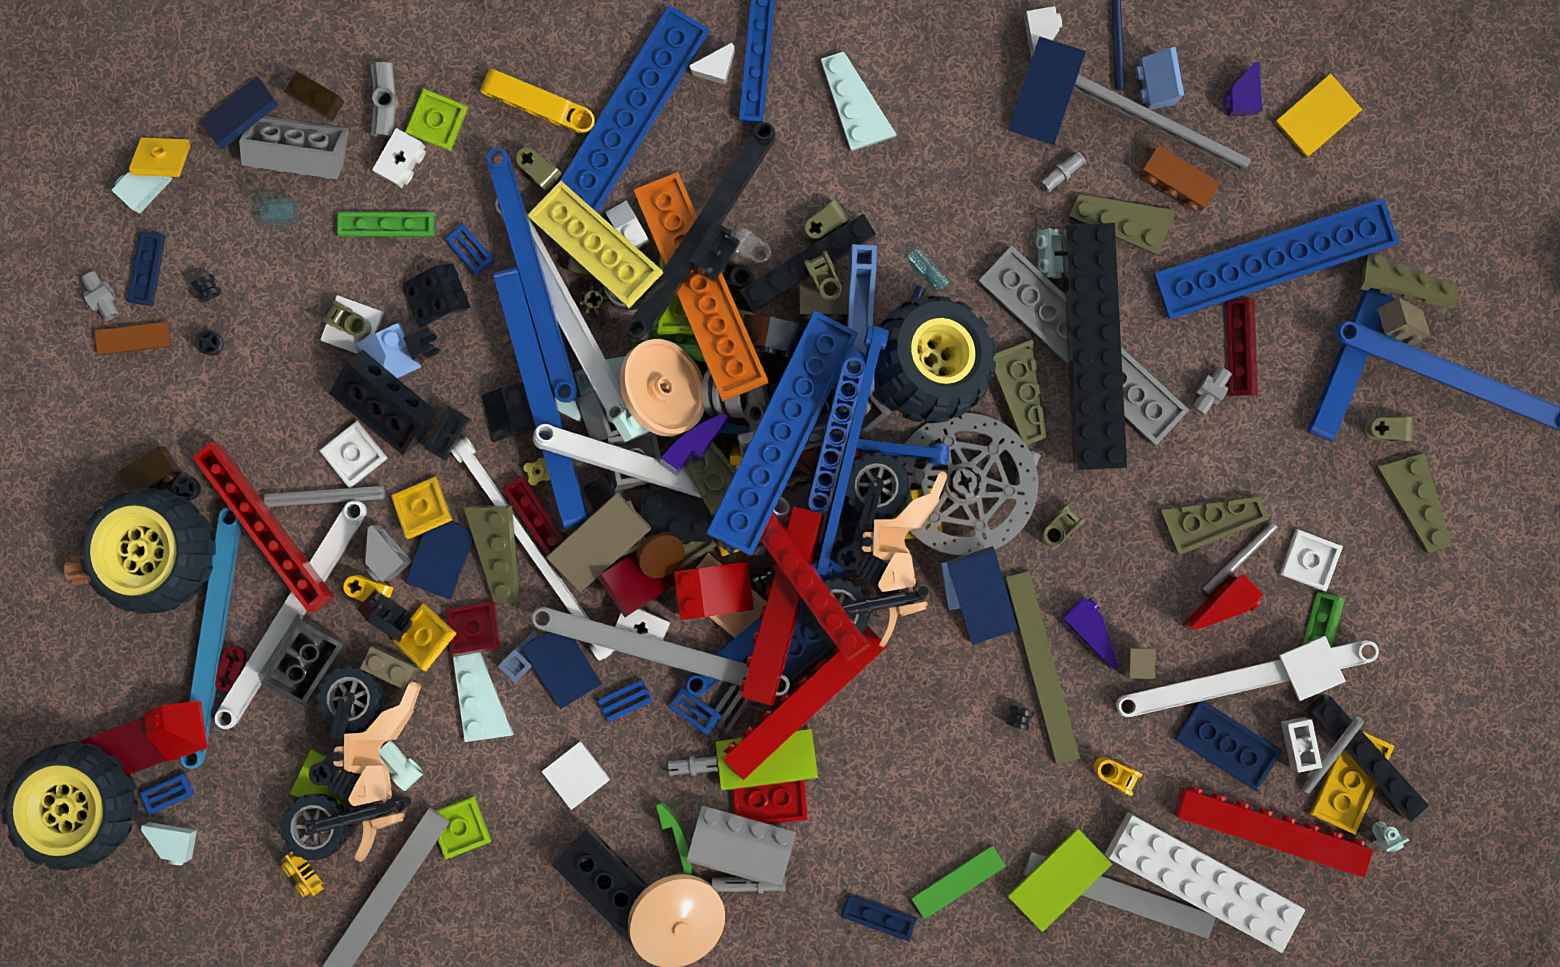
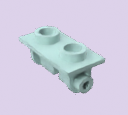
(1048, 242)
(1388, 837)

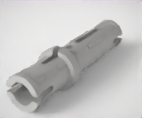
(741, 884)

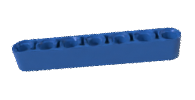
(1346, 370)
(836, 420)

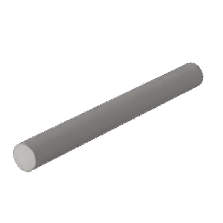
(1239, 558)
(1333, 754)

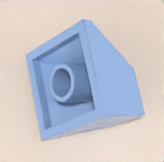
(390, 350)

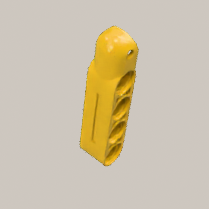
(537, 102)

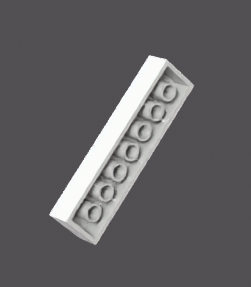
(1204, 882)

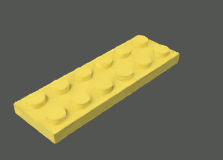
(595, 244)

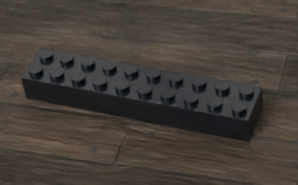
(1094, 346)

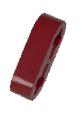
(225, 666)

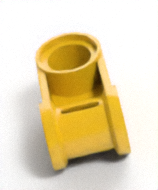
(368, 586)
(1120, 776)

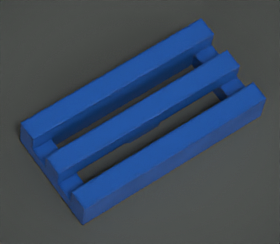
(483, 264)
(606, 709)
(711, 722)
(185, 785)

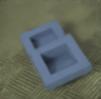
(517, 662)

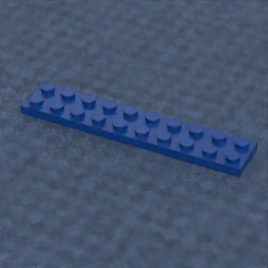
(634, 107)
(1276, 259)
(781, 434)

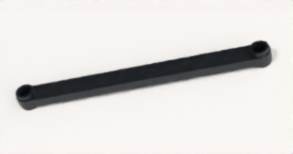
(715, 210)

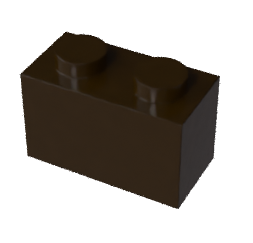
(314, 96)
(150, 470)

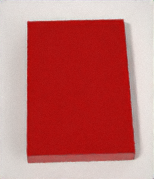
(772, 802)

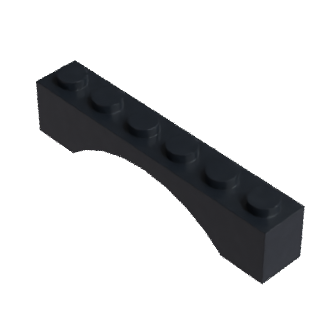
(794, 271)
(1369, 758)

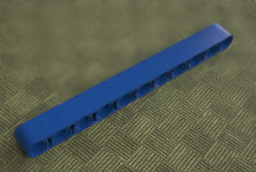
(539, 393)

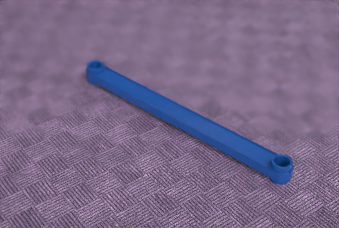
(531, 274)
(875, 340)
(1449, 374)
(936, 453)
(743, 644)

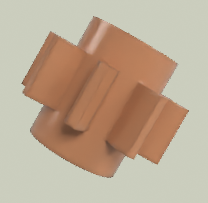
(74, 572)

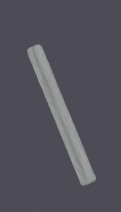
(324, 496)

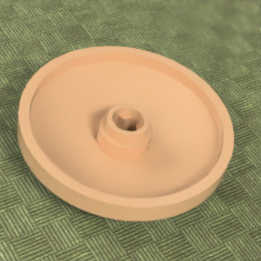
(662, 387)
(676, 921)

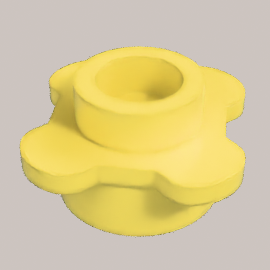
(534, 478)

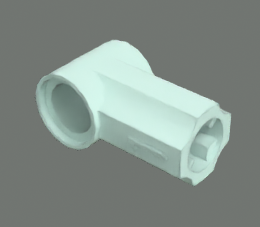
(402, 769)

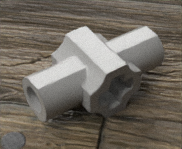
(100, 296)
(1212, 390)

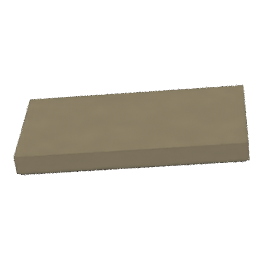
(598, 542)

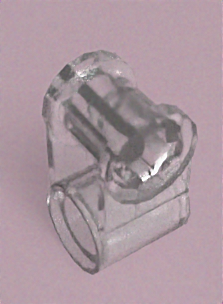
(749, 244)

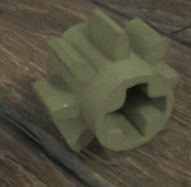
(600, 304)

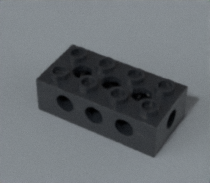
(382, 402)
(587, 879)

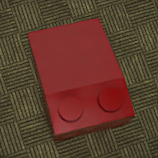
(713, 590)
(1230, 599)

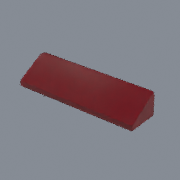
(1242, 347)
(533, 516)

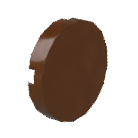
(660, 554)

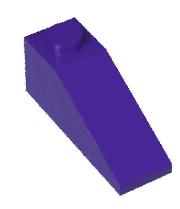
(1090, 627)

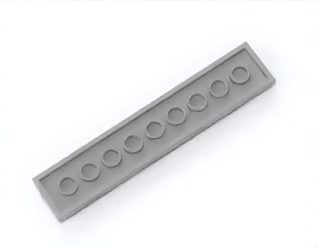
(1043, 311)

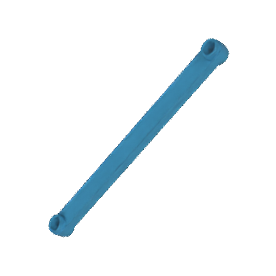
(214, 622)

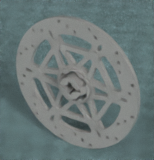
(1026, 486)

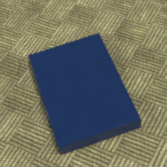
(239, 113)
(441, 559)
(562, 667)

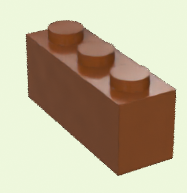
(1179, 179)

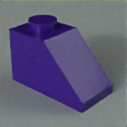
(1245, 95)

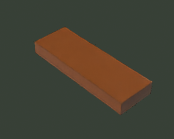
(133, 338)

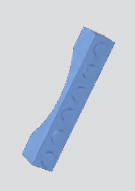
(861, 288)

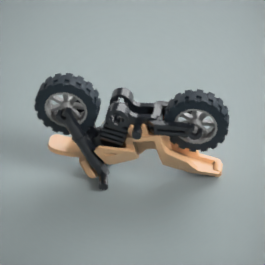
(881, 541)
(352, 767)

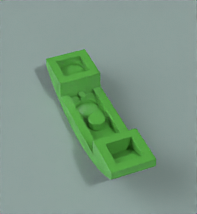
(669, 819)

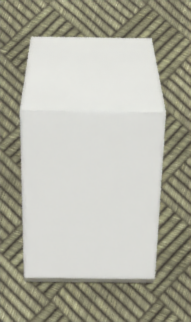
(715, 66)

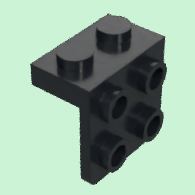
(435, 294)

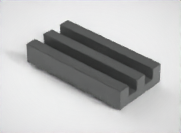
(720, 723)

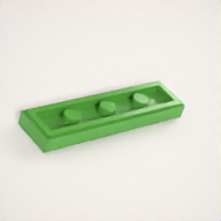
(385, 224)
(958, 881)

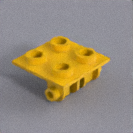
(303, 887)

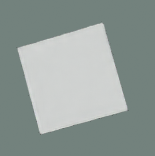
(344, 340)
(353, 454)
(1311, 560)
(1312, 668)
(576, 775)

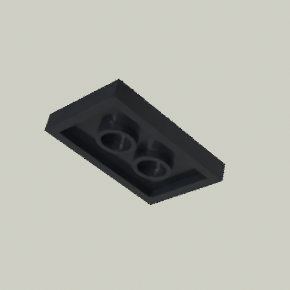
(676, 513)

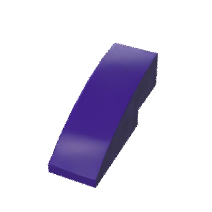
(693, 444)

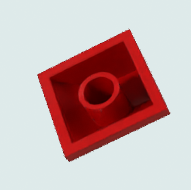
(177, 729)

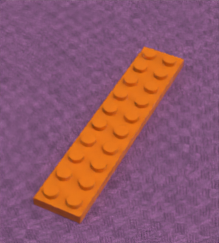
(705, 302)

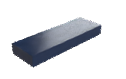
(146, 268)
(879, 917)

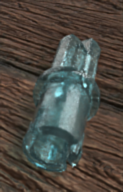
(929, 269)

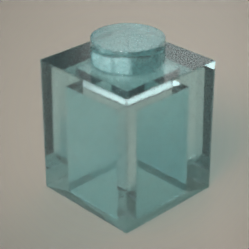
(280, 212)

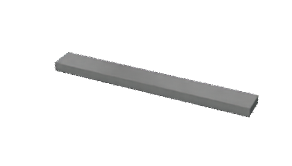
(1161, 123)
(388, 890)
(1142, 902)

